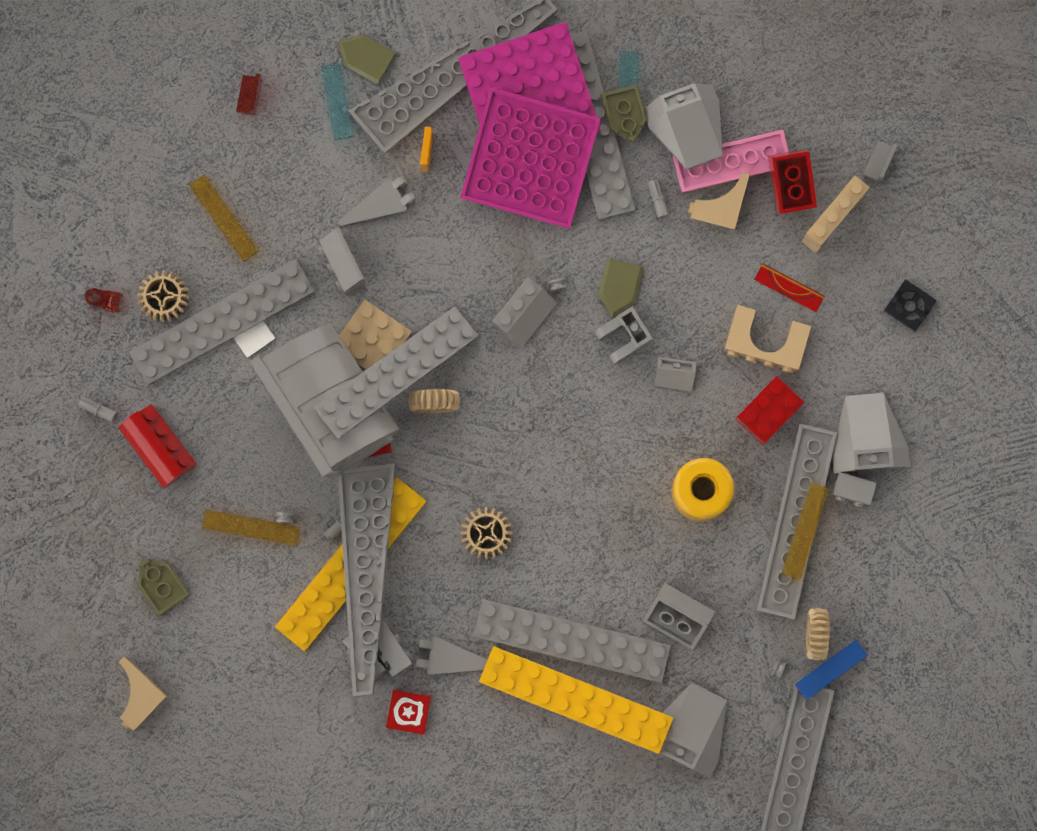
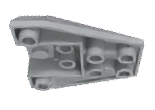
(688, 124)
(868, 436)
(696, 729)

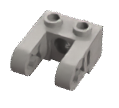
(635, 328)

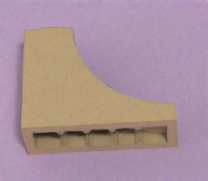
(722, 210)
(144, 697)

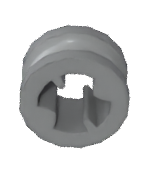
(557, 284)
(284, 517)
(778, 669)

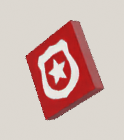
(408, 712)

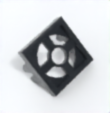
(928, 304)

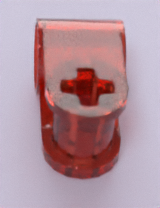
(105, 299)

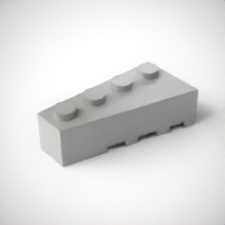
(391, 651)

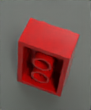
(792, 181)
(769, 410)

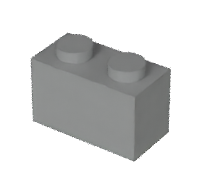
(853, 490)

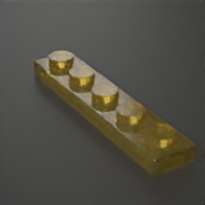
(223, 218)
(250, 527)
(805, 531)

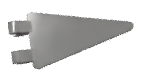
(381, 202)
(449, 658)

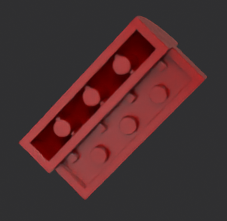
(157, 445)

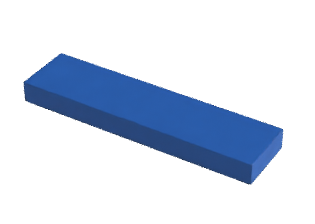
(831, 670)

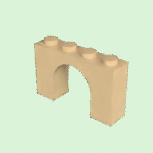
(835, 213)
(740, 343)

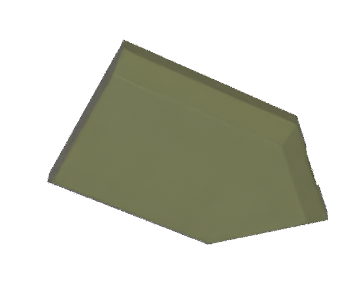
(366, 57)
(625, 111)
(619, 286)
(160, 586)

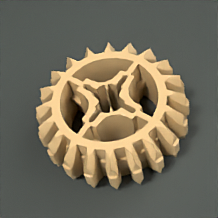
(154, 295)
(434, 401)
(472, 523)
(817, 634)

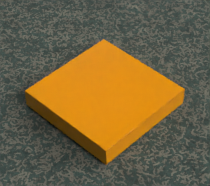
(426, 149)

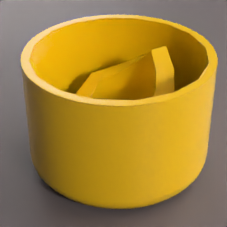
(702, 509)

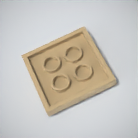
(372, 335)

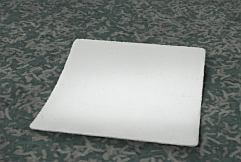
(254, 339)

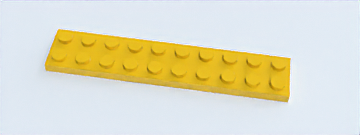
(327, 590)
(576, 700)

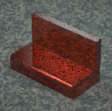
(249, 94)

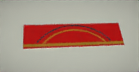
(789, 287)

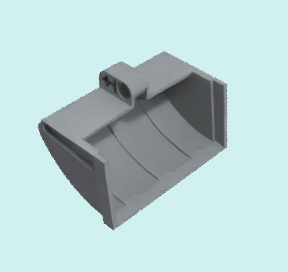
(305, 375)

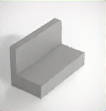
(879, 161)
(675, 374)

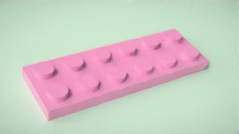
(739, 156)

